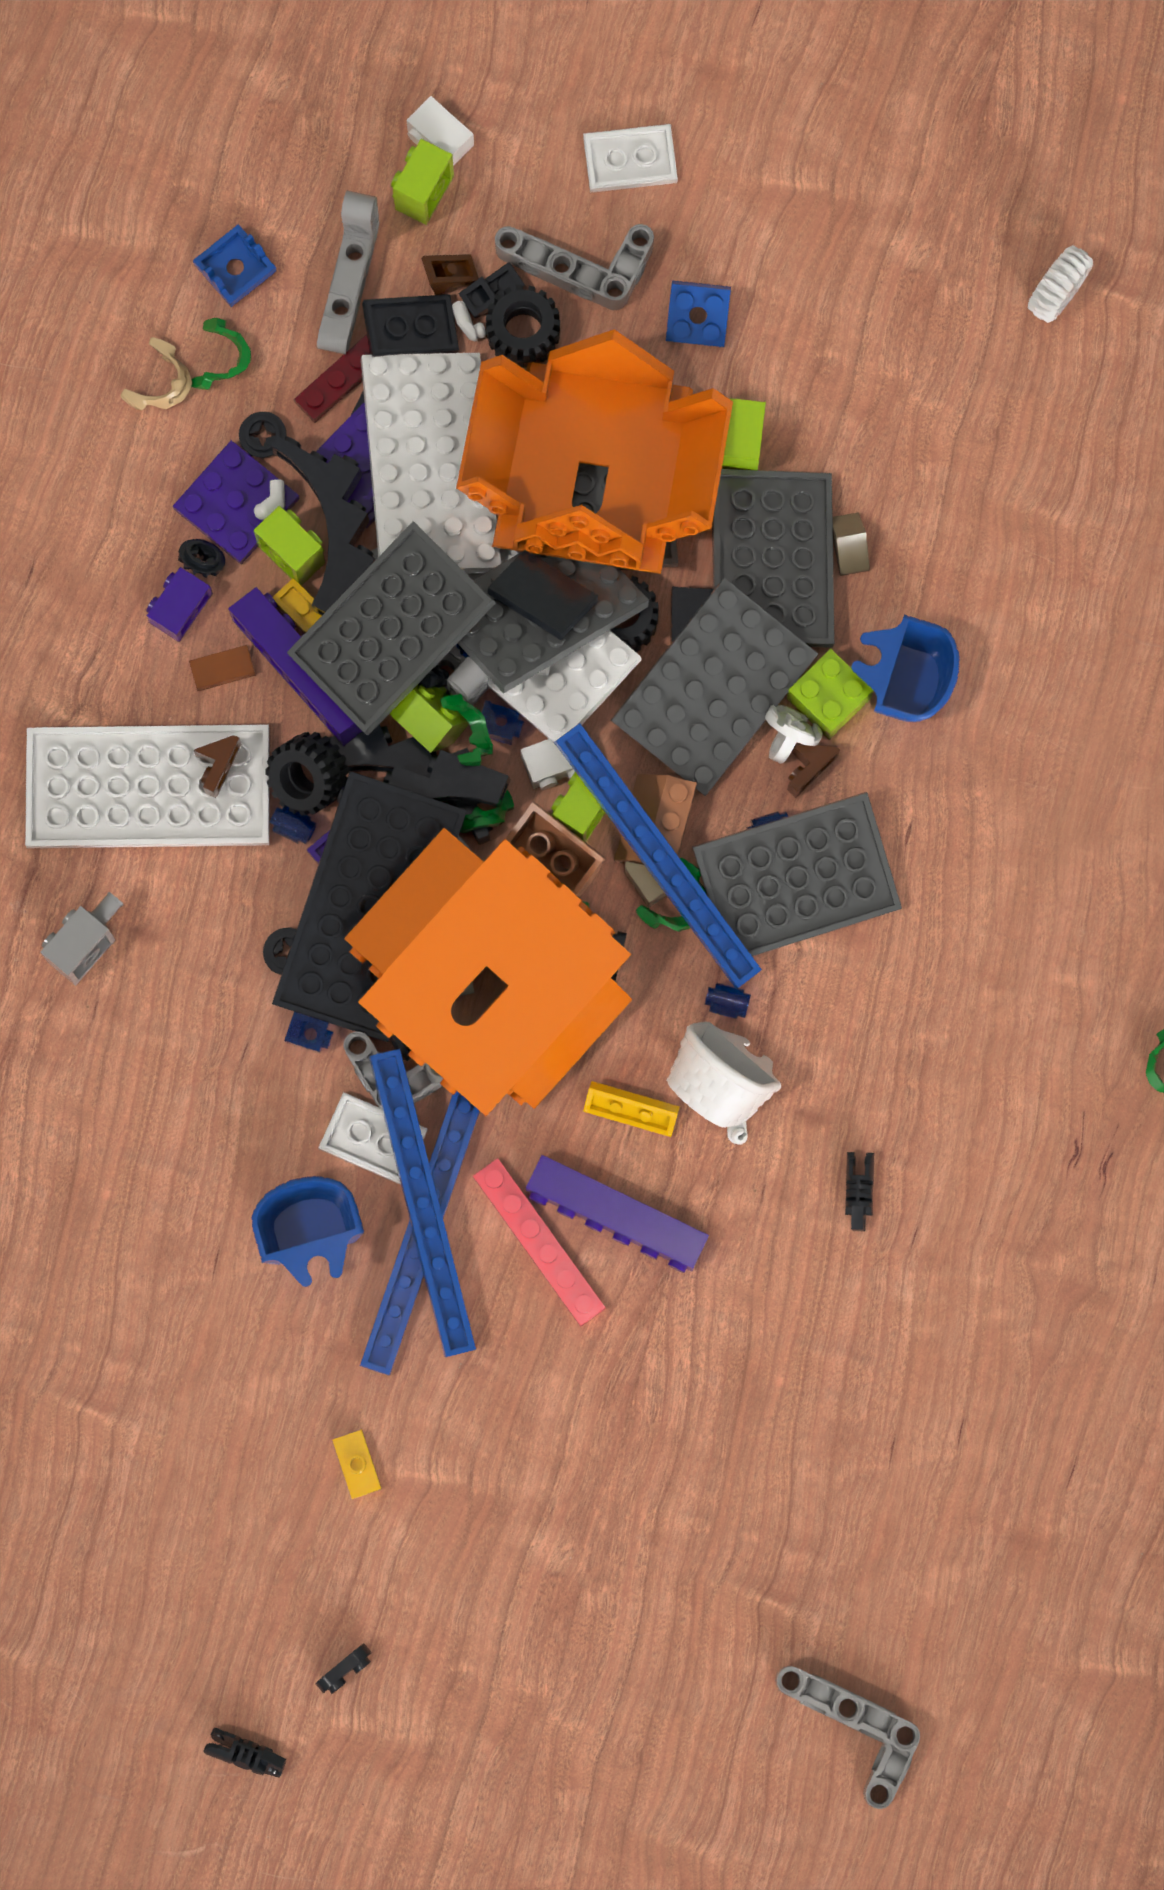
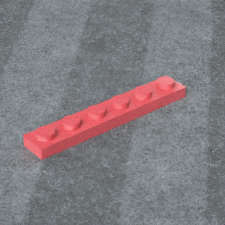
(539, 1242)

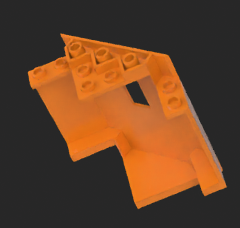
(599, 407)
(503, 913)

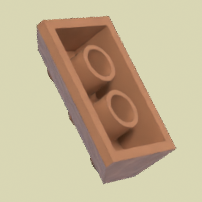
(667, 804)
(556, 848)

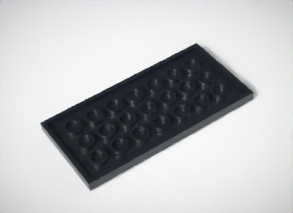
(367, 849)

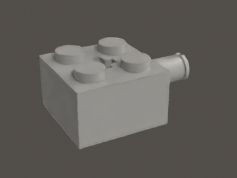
(81, 939)

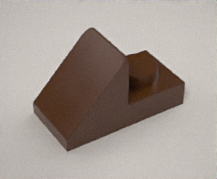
(449, 271)
(221, 755)
(816, 761)

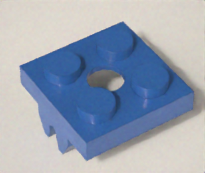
(232, 246)
(712, 299)

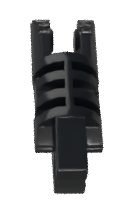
(859, 1191)
(245, 1754)

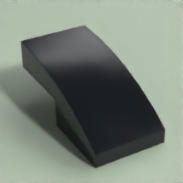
(482, 292)

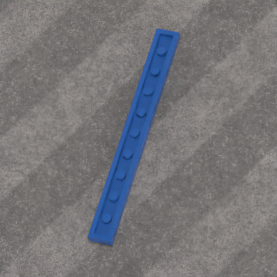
(657, 855)
(422, 1203)
(407, 1270)

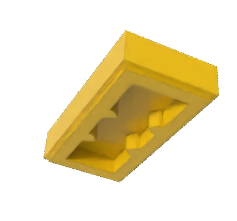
(356, 1464)

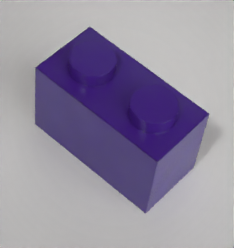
(178, 603)

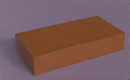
(222, 668)

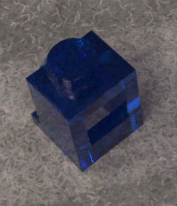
(505, 733)
(298, 1027)

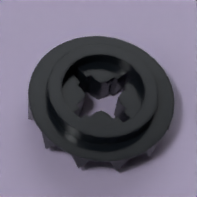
(252, 425)
(209, 553)
(274, 946)

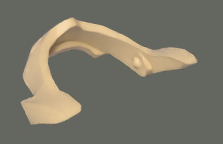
(180, 386)

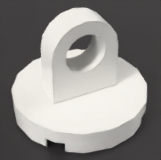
(791, 729)

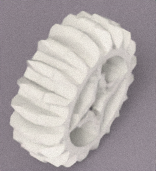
(1060, 283)

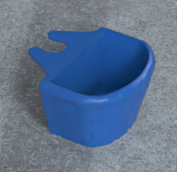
(914, 670)
(306, 1221)

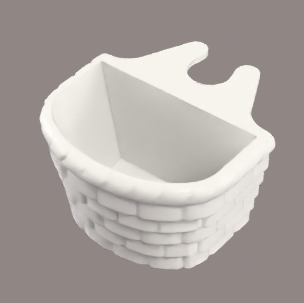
(721, 1075)

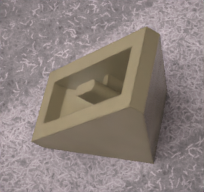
(850, 544)
(644, 883)

